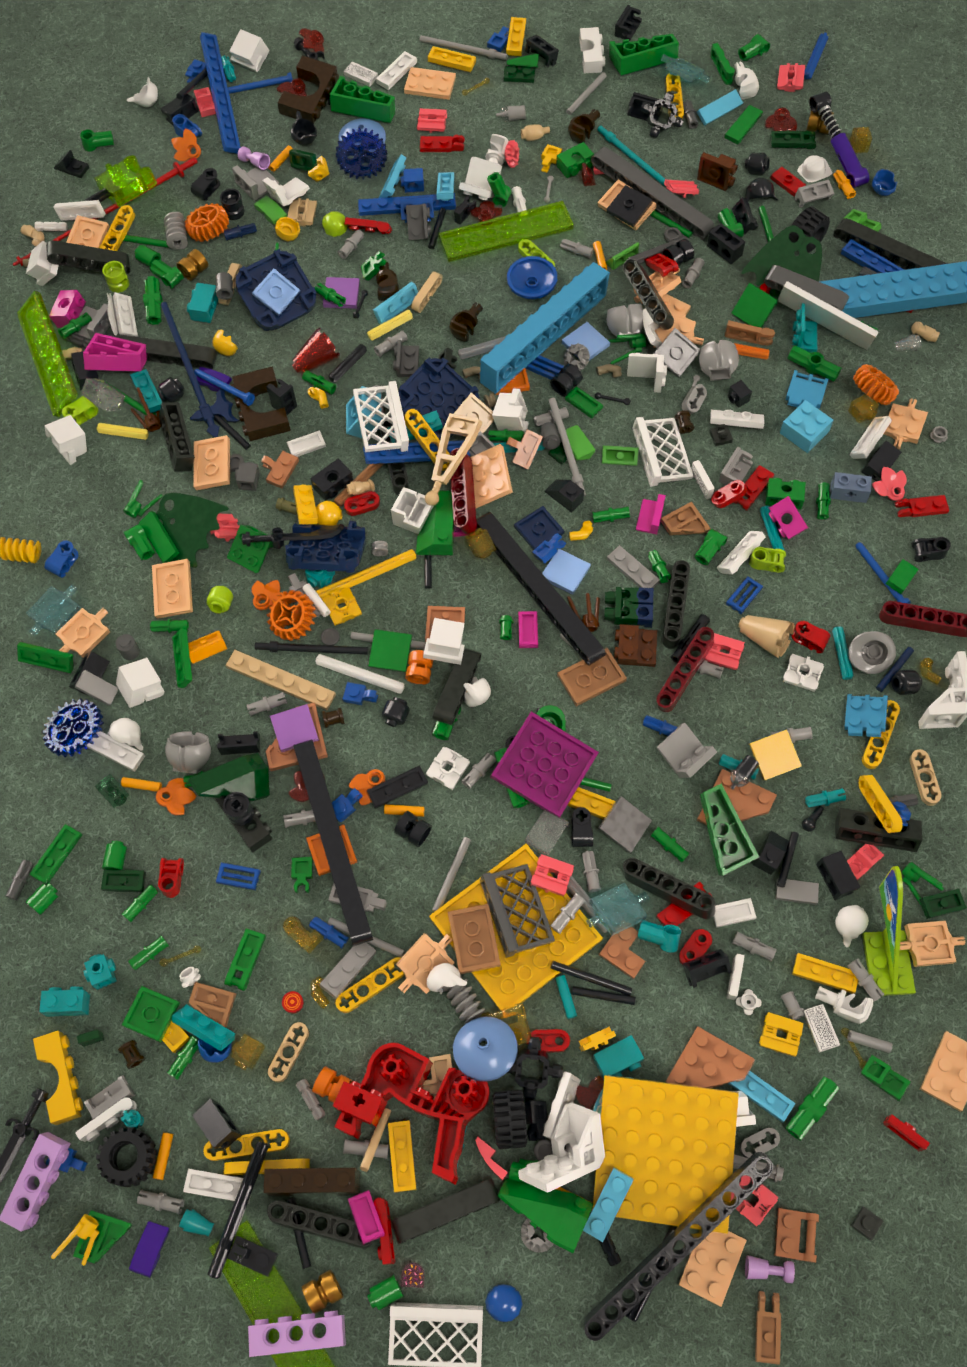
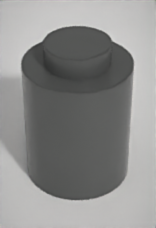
(224, 286)
(550, 435)
(127, 647)

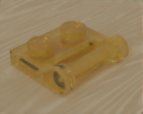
(521, 1027)

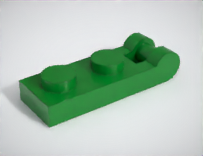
(722, 64)
(245, 959)

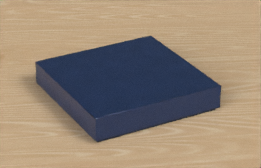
(538, 527)

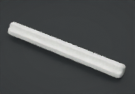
(360, 673)

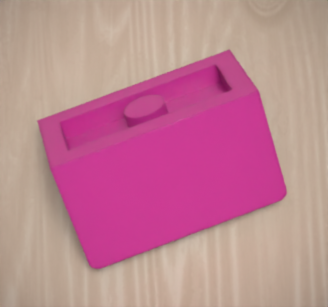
(650, 515)

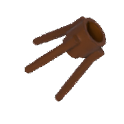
(151, 421)
(588, 619)

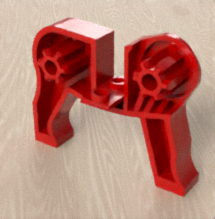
(401, 1074)

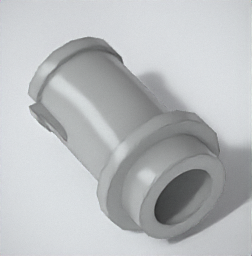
(792, 1006)

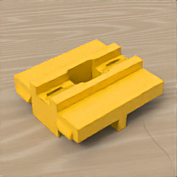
(350, 608)
(597, 1038)
(771, 1041)

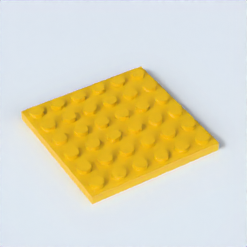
(530, 969)
(673, 1145)

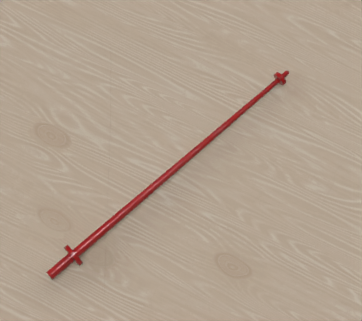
(178, 170)

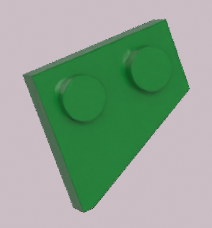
(110, 1231)

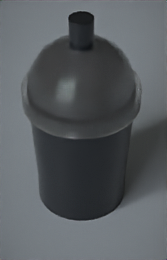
(743, 772)

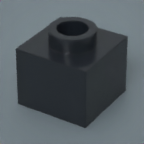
(739, 394)

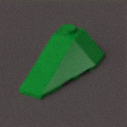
(438, 531)
(556, 1212)

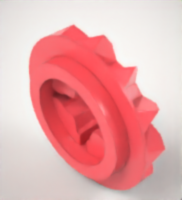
(512, 153)

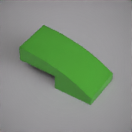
(270, 209)
(861, 217)

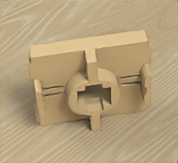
(306, 206)

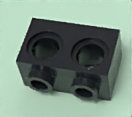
(726, 243)

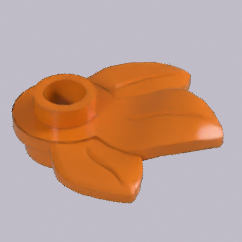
(185, 145)
(265, 592)
(363, 782)
(178, 796)

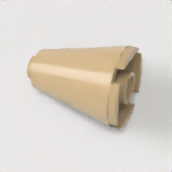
(768, 633)

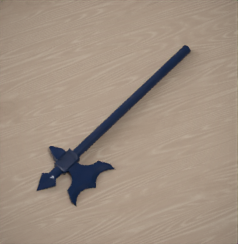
(221, 407)

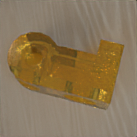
(300, 935)

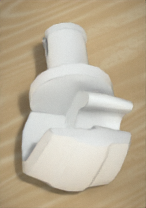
(746, 80)
(497, 151)
(841, 1005)

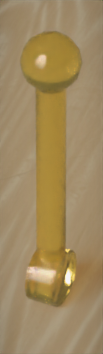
(465, 92)
(164, 962)
(844, 1031)

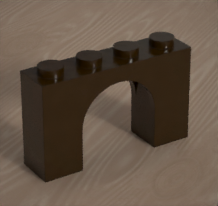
(310, 106)
(259, 424)
(312, 1180)

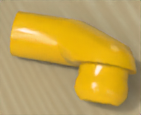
(318, 395)
(584, 532)

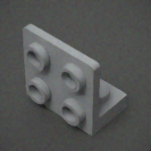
(251, 181)
(99, 323)
(685, 752)

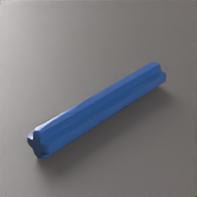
(815, 56)

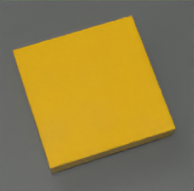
(775, 755)

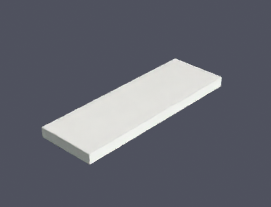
(828, 316)

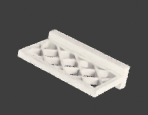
(396, 419)
(649, 451)
(435, 1313)

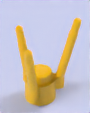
(84, 1229)

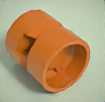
(419, 668)
(329, 1084)

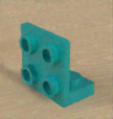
(805, 331)

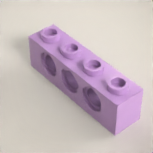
(15, 1212)
(261, 1345)

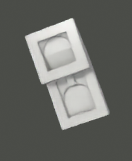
(650, 327)

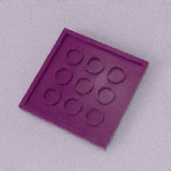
(544, 764)

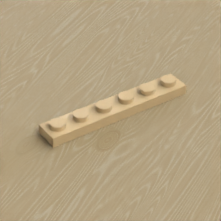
(280, 679)

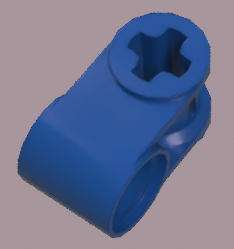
(181, 122)
(60, 560)

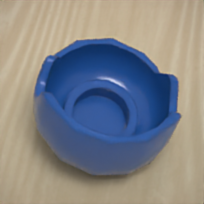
(885, 180)
(212, 1054)
(503, 1303)

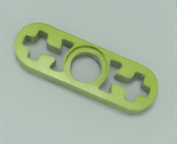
(534, 250)

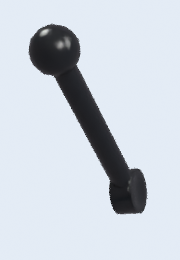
(364, 294)
(626, 401)

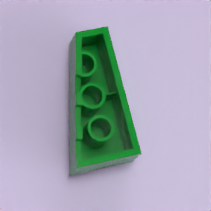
(642, 54)
(361, 101)
(727, 834)

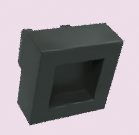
(447, 354)
(721, 435)

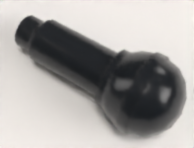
(809, 823)

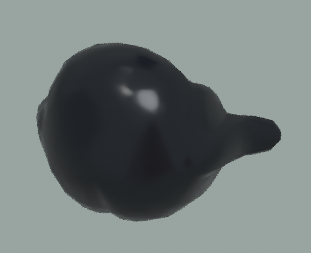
(303, 130)
(760, 189)

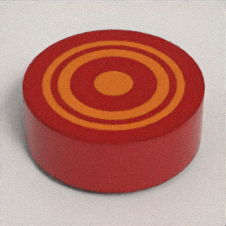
(292, 1002)

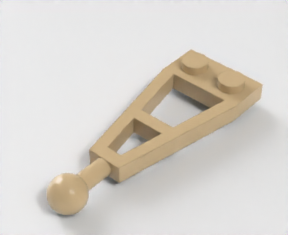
(456, 425)

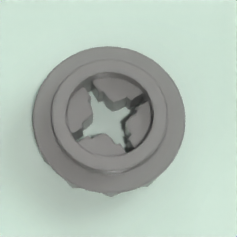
(583, 356)
(535, 1244)

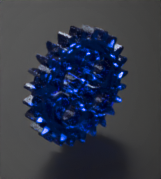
(361, 153)
(72, 727)

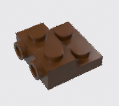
(717, 171)
(635, 646)

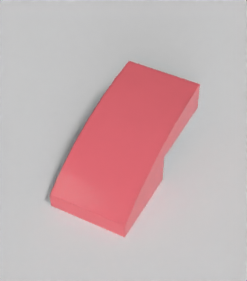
(205, 102)
(864, 859)
(487, 1153)

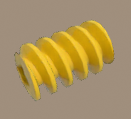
(20, 551)

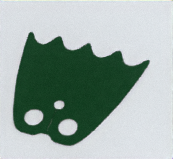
(781, 251)
(193, 521)

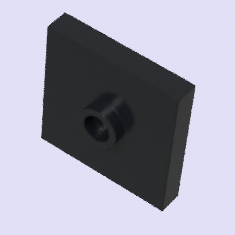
(629, 206)

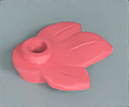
(889, 482)

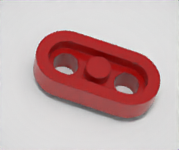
(729, 494)
(361, 502)
(694, 946)
(548, 1039)

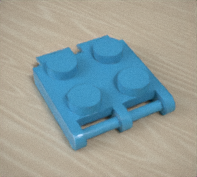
(808, 390)
(866, 714)

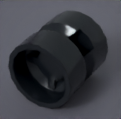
(232, 203)
(680, 252)
(566, 380)
(238, 808)
(419, 831)

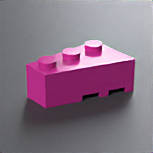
(114, 354)

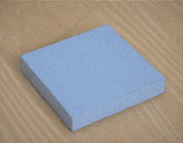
(276, 292)
(589, 337)
(566, 571)

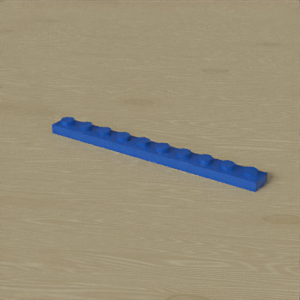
(220, 93)

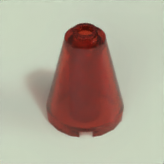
(314, 352)

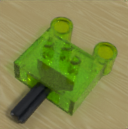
(123, 181)

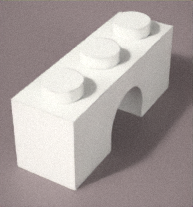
(592, 50)

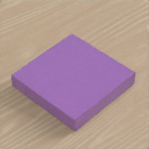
(345, 287)
(294, 727)

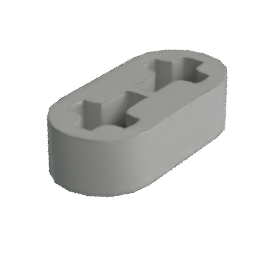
(696, 401)
(757, 1138)

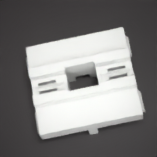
(807, 681)
(444, 777)

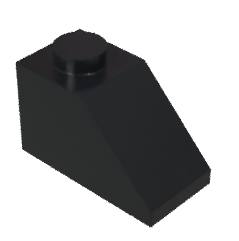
(566, 493)
(771, 853)

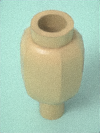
(534, 132)

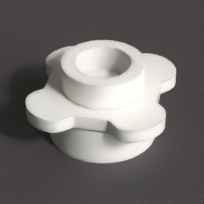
(189, 976)
(742, 1001)

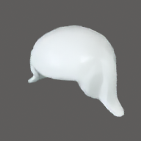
(147, 96)
(477, 692)
(126, 731)
(851, 923)
(444, 975)

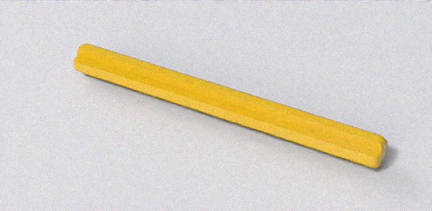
(368, 573)

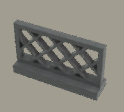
(499, 914)

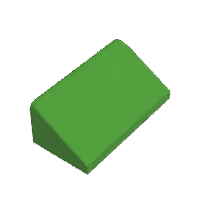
(620, 258)
(580, 445)
(620, 455)

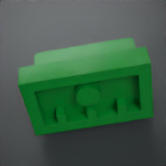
(249, 557)

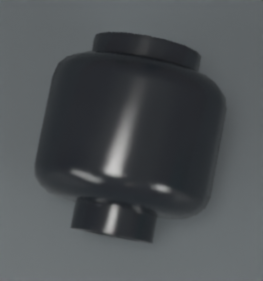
(757, 163)
(171, 390)
(906, 682)
(395, 712)

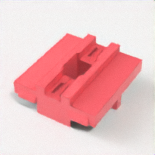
(791, 71)
(432, 120)
(681, 187)
(228, 527)
(729, 660)
(548, 865)
(753, 1212)

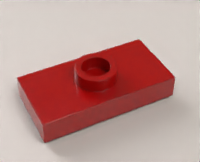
(787, 181)
(906, 1132)

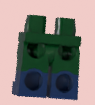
(632, 606)

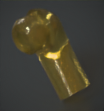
(927, 673)
(316, 992)

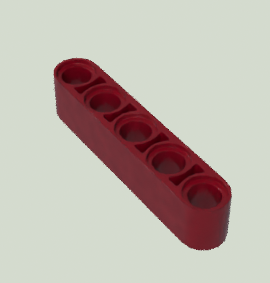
(463, 495)
(918, 621)
(689, 661)

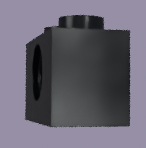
(335, 471)

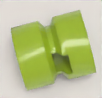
(115, 276)

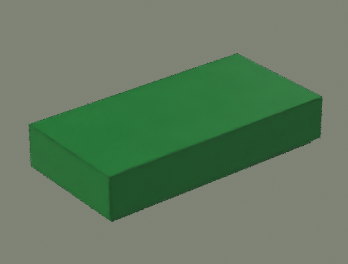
(584, 402)
(901, 576)

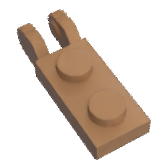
(749, 333)
(768, 1331)

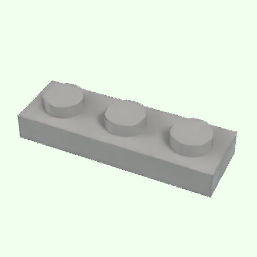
(632, 568)
(347, 969)

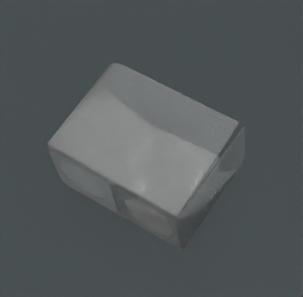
(546, 833)

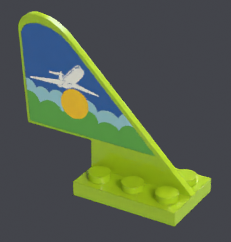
(882, 949)

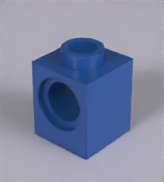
(413, 180)

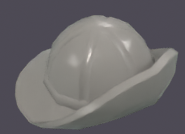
(866, 648)

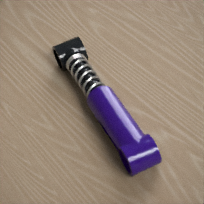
(855, 172)

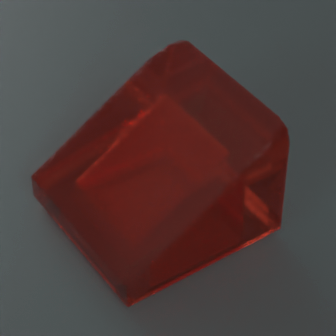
(587, 176)

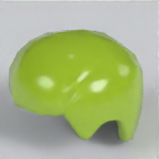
(334, 224)

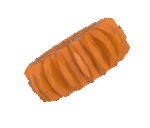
(206, 222)
(876, 384)
(300, 619)

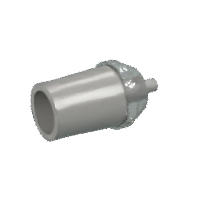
(512, 113)

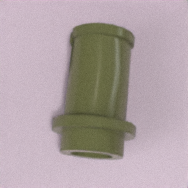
(285, 505)

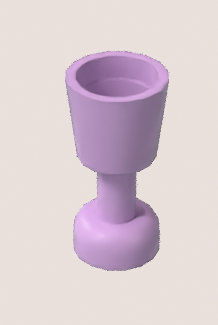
(258, 159)
(760, 1269)

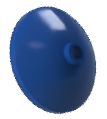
(532, 271)

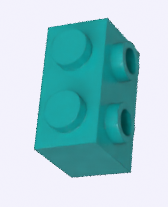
(202, 303)
(64, 1002)
(619, 1058)

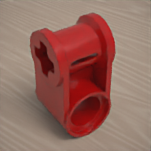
(812, 636)
(170, 872)

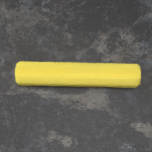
(389, 325)
(122, 431)

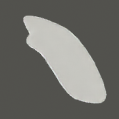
(111, 314)

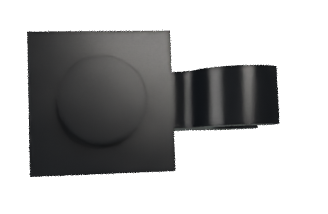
(463, 211)
(536, 1116)

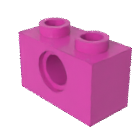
(66, 307)
(787, 507)

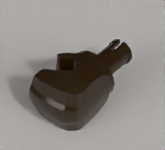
(582, 125)
(387, 283)
(465, 322)

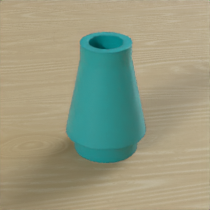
(195, 1223)

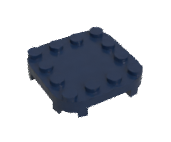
(287, 265)
(435, 388)
(331, 554)

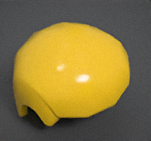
(287, 229)
(224, 344)
(328, 513)

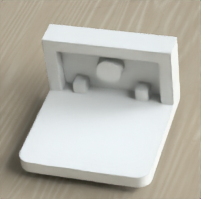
(477, 176)
(648, 366)

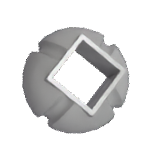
(625, 320)
(719, 359)
(187, 751)

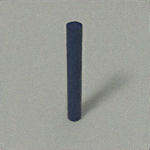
(895, 668)

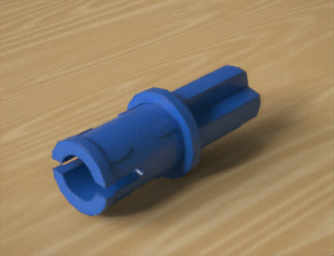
(658, 725)
(328, 932)

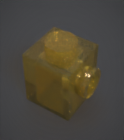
(860, 139)
(863, 408)
(480, 543)
(247, 1052)

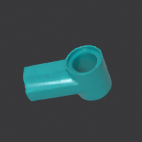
(665, 936)

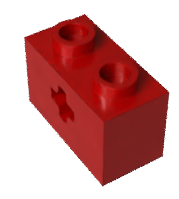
(369, 1112)

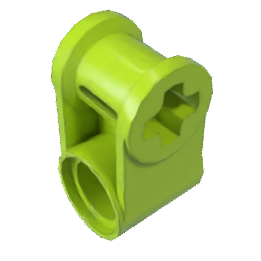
(81, 410)
(769, 560)

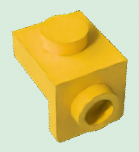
(320, 171)

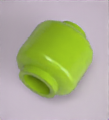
(219, 599)

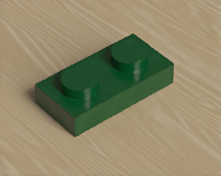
(519, 74)
(302, 159)
(123, 880)
(942, 903)

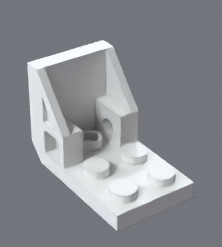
(951, 706)
(584, 1152)

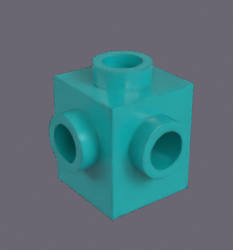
(319, 578)
(100, 971)

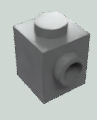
(247, 476)

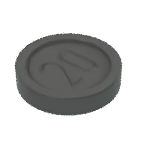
(330, 636)

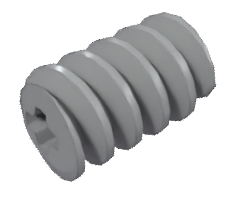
(175, 230)
(464, 1002)

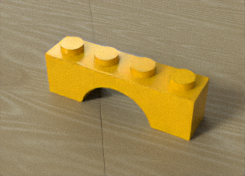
(64, 1103)

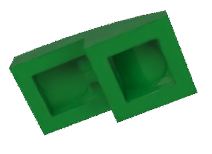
(885, 1078)

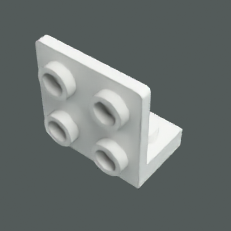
(286, 193)

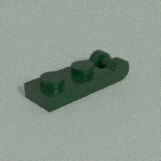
(793, 139)

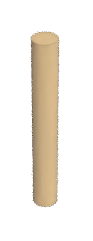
(375, 1140)

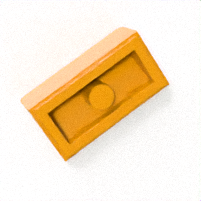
(206, 646)

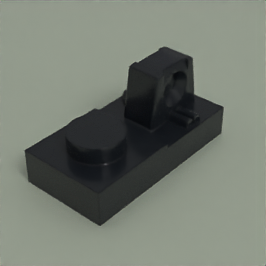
(744, 215)
(252, 1256)

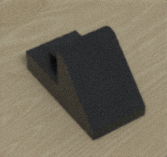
(71, 165)

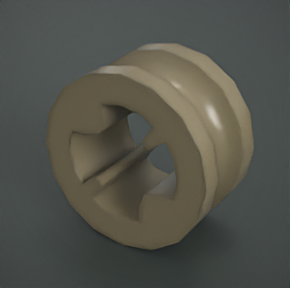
(490, 400)

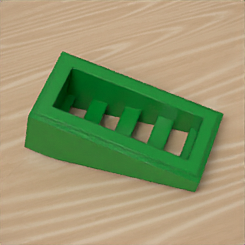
(525, 61)

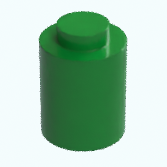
(146, 255)
(114, 856)
(42, 898)
(385, 1293)

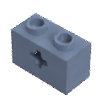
(850, 487)

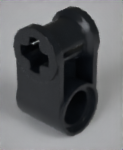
(205, 185)
(927, 549)
(581, 831)

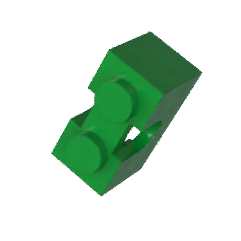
(571, 165)
(775, 492)

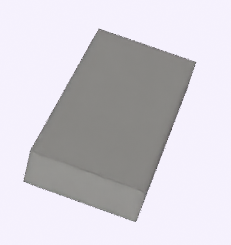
(96, 687)
(798, 892)

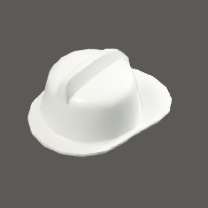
(814, 169)

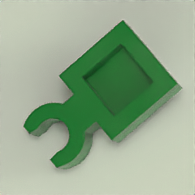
(371, 266)
(302, 870)

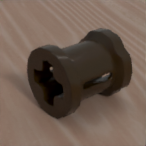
(684, 422)
(333, 717)
(131, 1047)

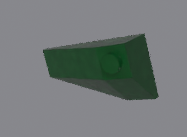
(242, 775)

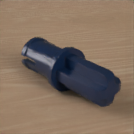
(239, 231)

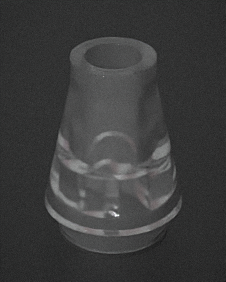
(909, 343)

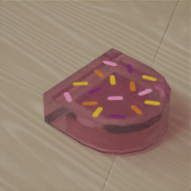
(413, 1276)

